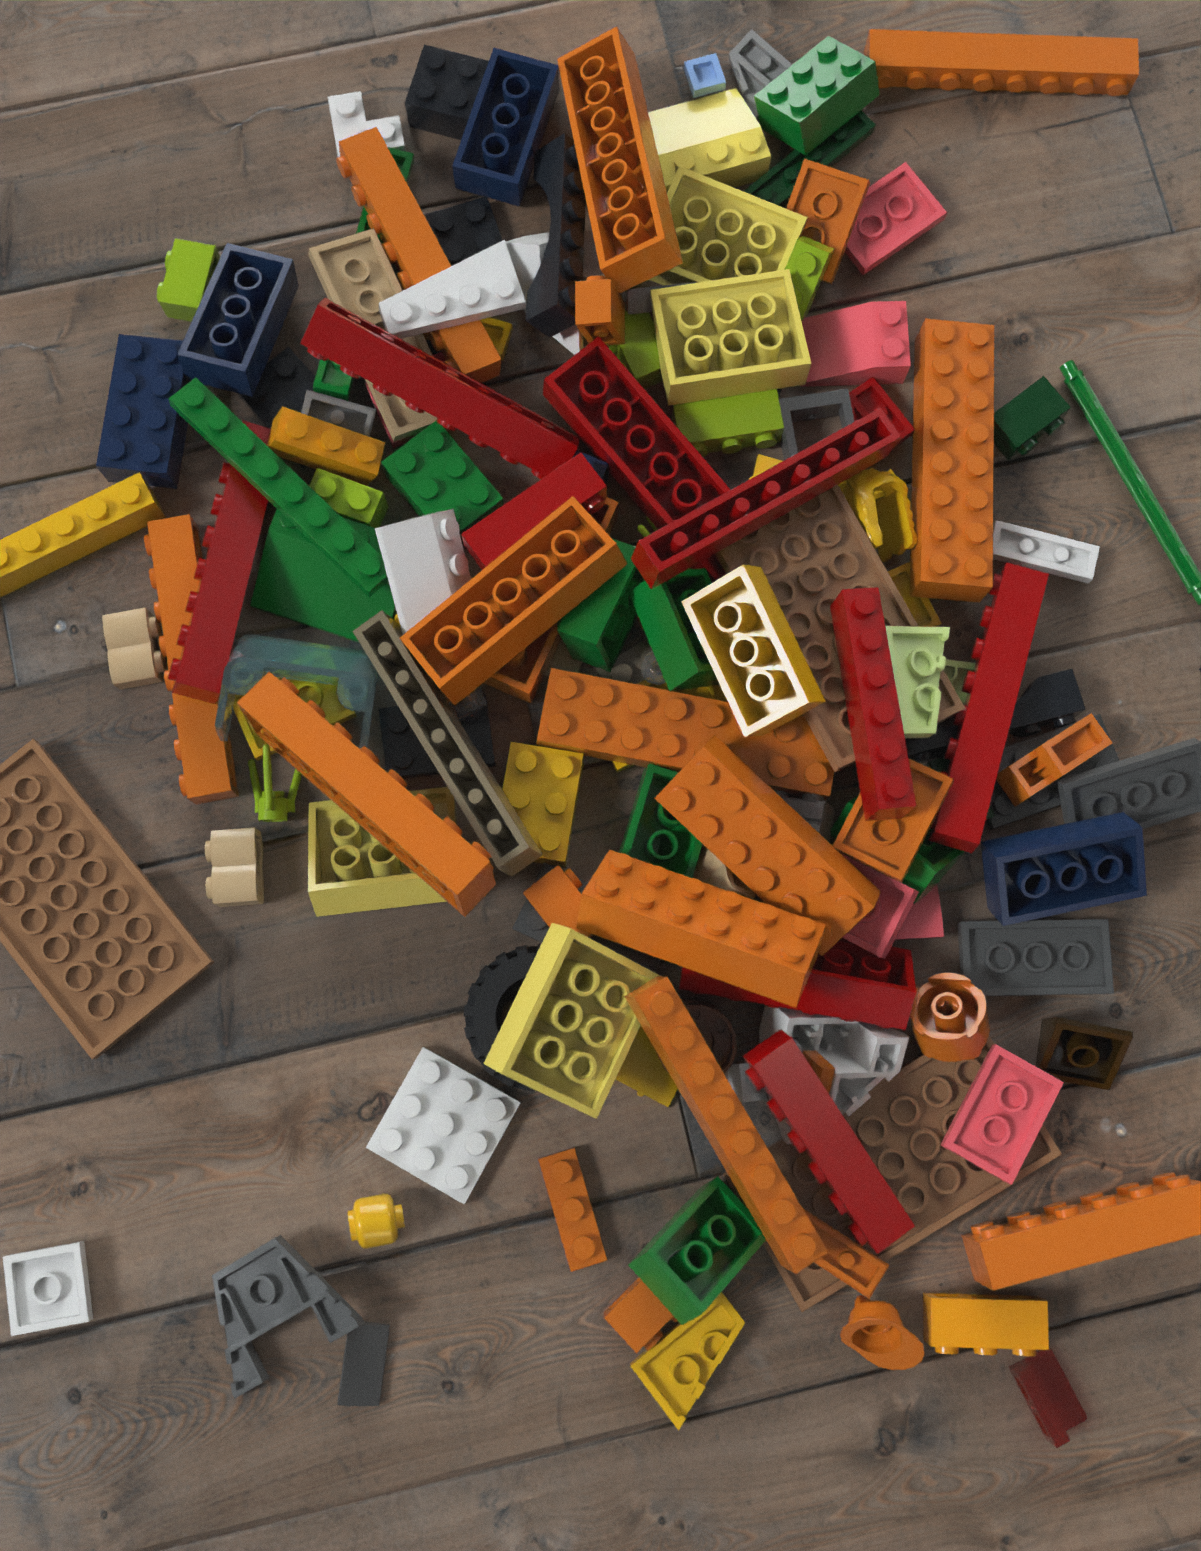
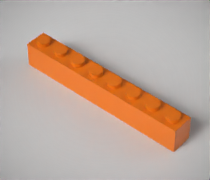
(1004, 62)
(411, 244)
(205, 759)
(726, 1124)

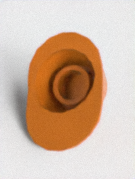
(880, 1337)

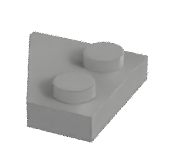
(755, 66)

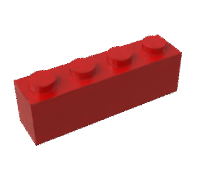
(521, 514)

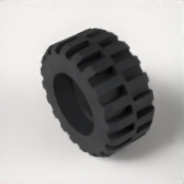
(487, 1001)

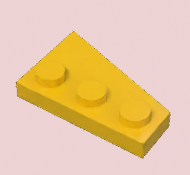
(686, 1358)

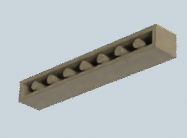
(448, 746)

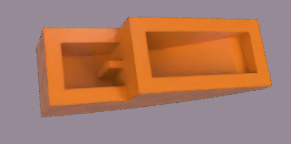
(1053, 759)

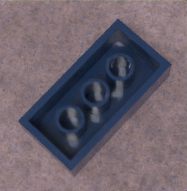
(506, 126)
(239, 319)
(139, 423)
(1064, 868)

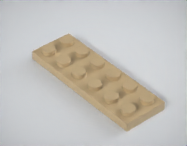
(358, 278)

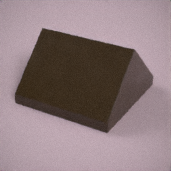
(1081, 1051)

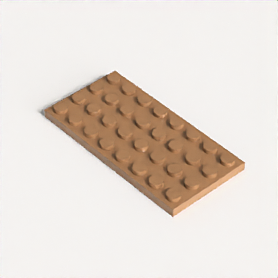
(808, 563)
(83, 910)
(903, 1137)

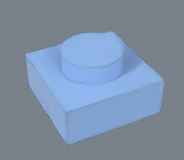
(704, 75)

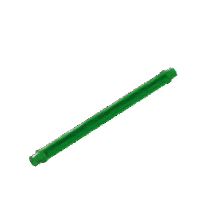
(1133, 479)

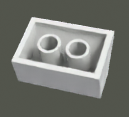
(422, 563)

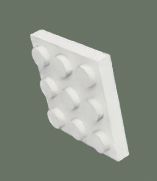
(443, 1125)

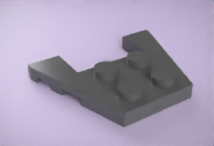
(265, 1292)

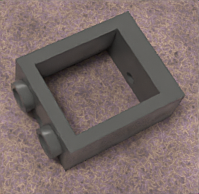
(810, 408)

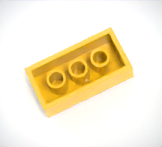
(753, 651)

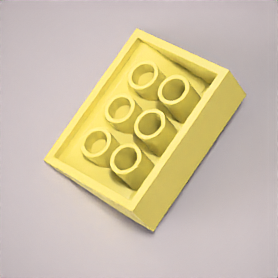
(712, 138)
(726, 231)
(729, 337)
(354, 870)
(570, 1021)

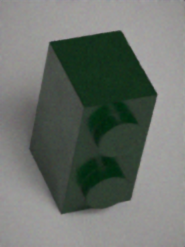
(1028, 417)

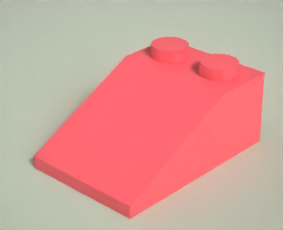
(858, 345)

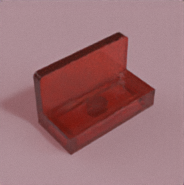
(1048, 1395)

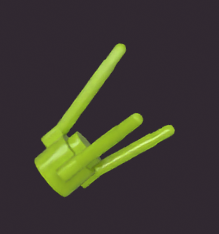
(271, 804)

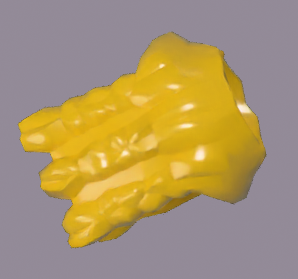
(882, 510)

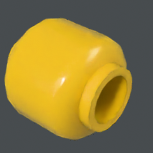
(375, 1221)

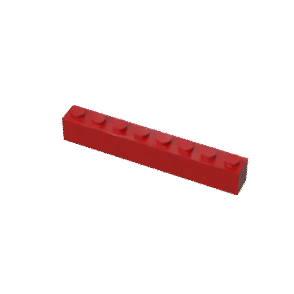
(437, 389)
(764, 498)
(221, 586)
(989, 705)

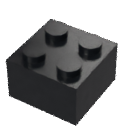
(443, 91)

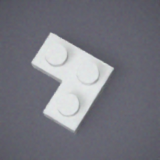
(350, 119)

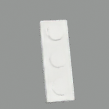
(1044, 552)

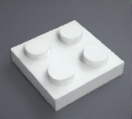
(47, 1288)

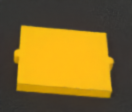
(645, 1073)

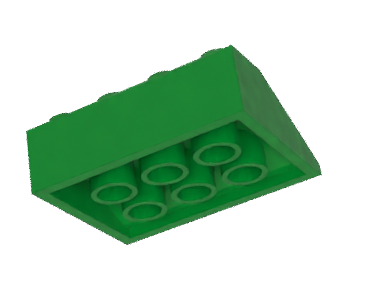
(310, 589)

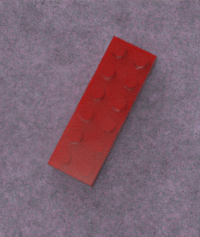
(841, 985)

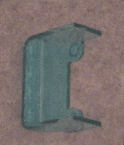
(301, 661)

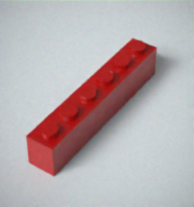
(872, 704)
(828, 1140)

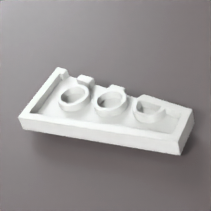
(458, 295)

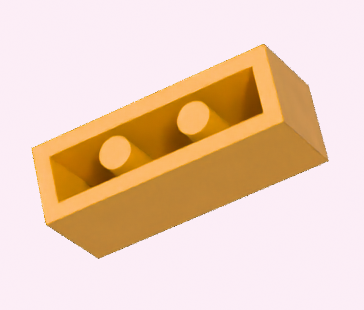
(325, 446)
(985, 1323)

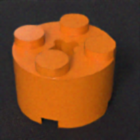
(950, 1018)

